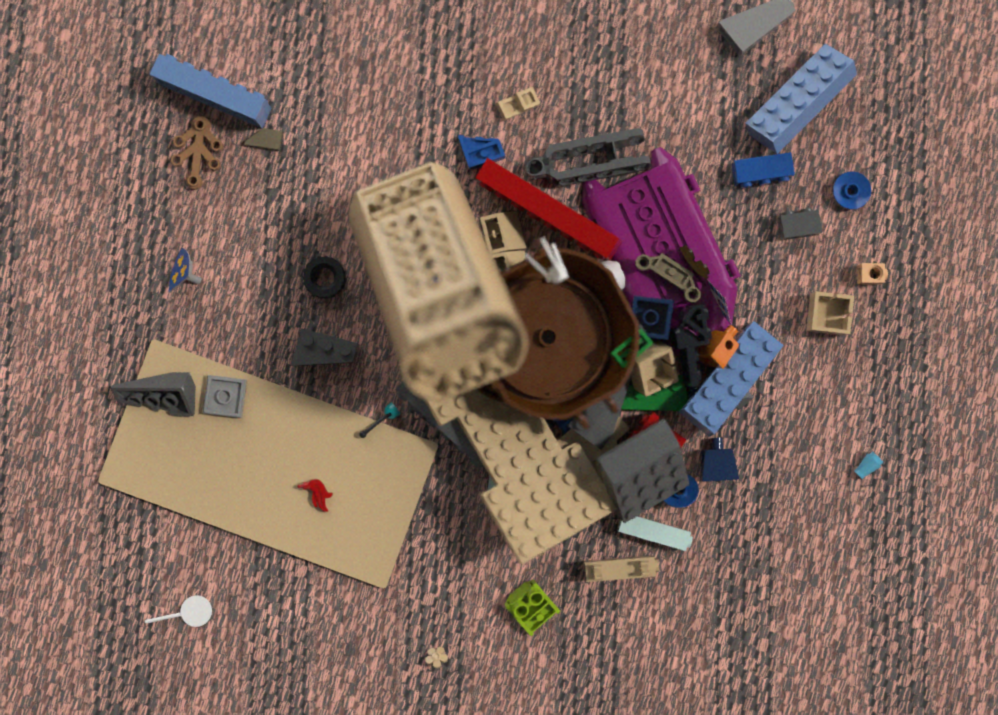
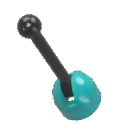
(389, 412)

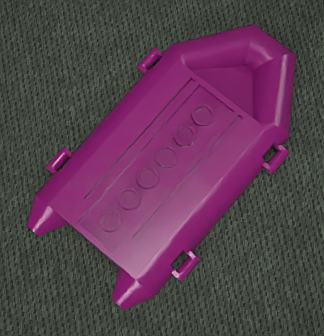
(658, 216)

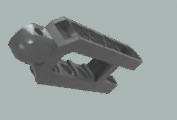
(609, 142)

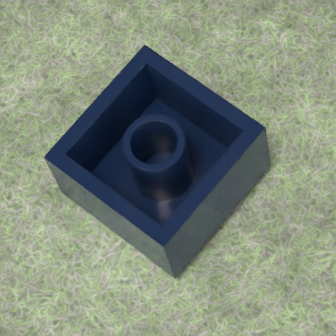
(653, 316)

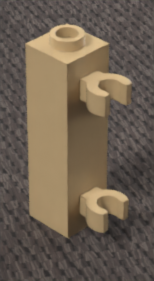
(620, 568)

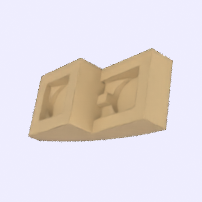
(518, 104)

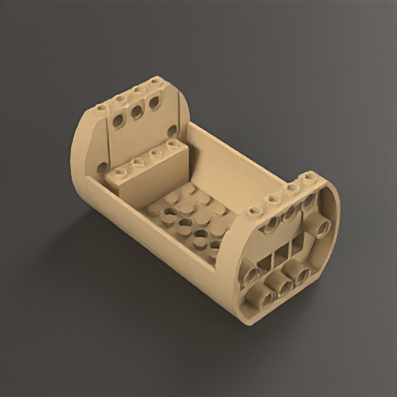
(445, 331)

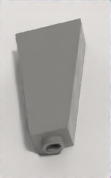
(751, 26)

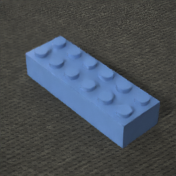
(210, 90)
(801, 98)
(726, 387)

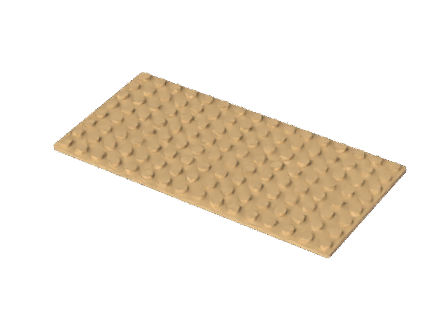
(249, 468)

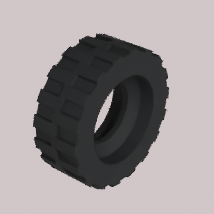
(320, 263)

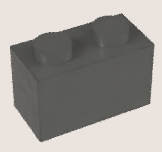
(799, 225)

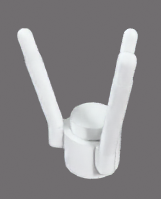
(558, 271)

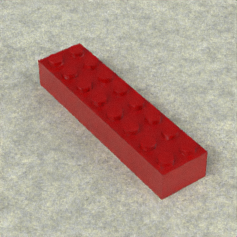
(545, 207)

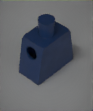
(718, 463)

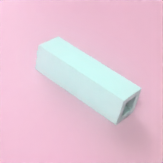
(656, 532)

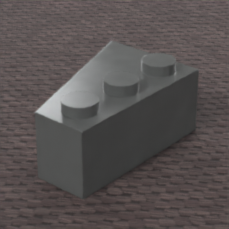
(323, 349)

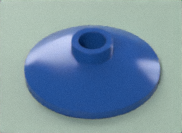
(859, 185)
(689, 495)

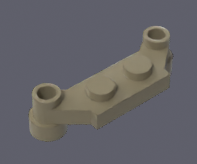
(671, 272)

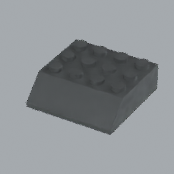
(643, 471)

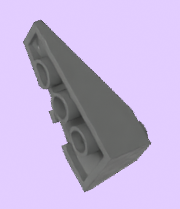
(166, 392)
(600, 419)

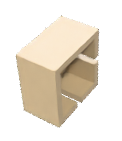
(827, 314)
(651, 366)

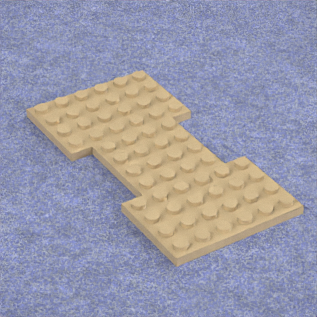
(539, 487)

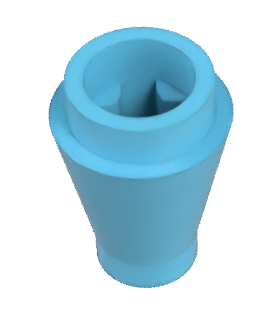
(868, 465)

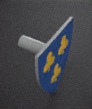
(182, 271)

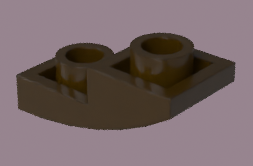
(697, 268)

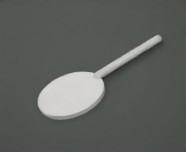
(194, 612)

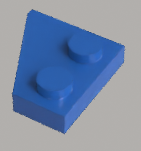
(479, 149)

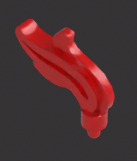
(319, 493)

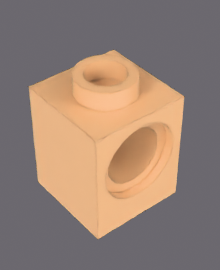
(864, 278)

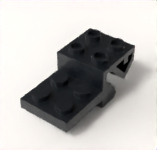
(694, 318)

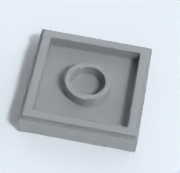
(225, 396)

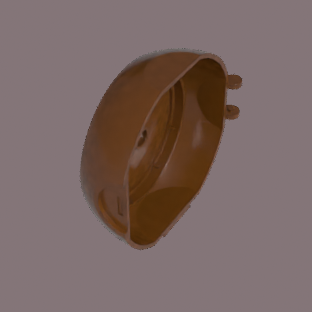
(587, 324)

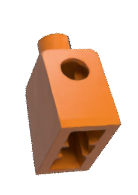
(720, 349)

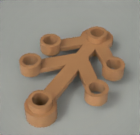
(197, 149)

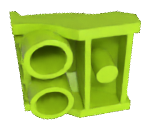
(530, 606)

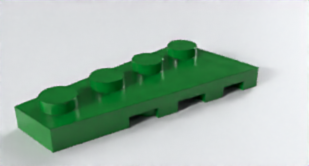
(667, 399)

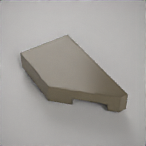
(266, 139)

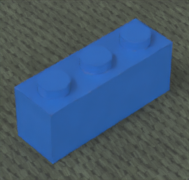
(763, 170)

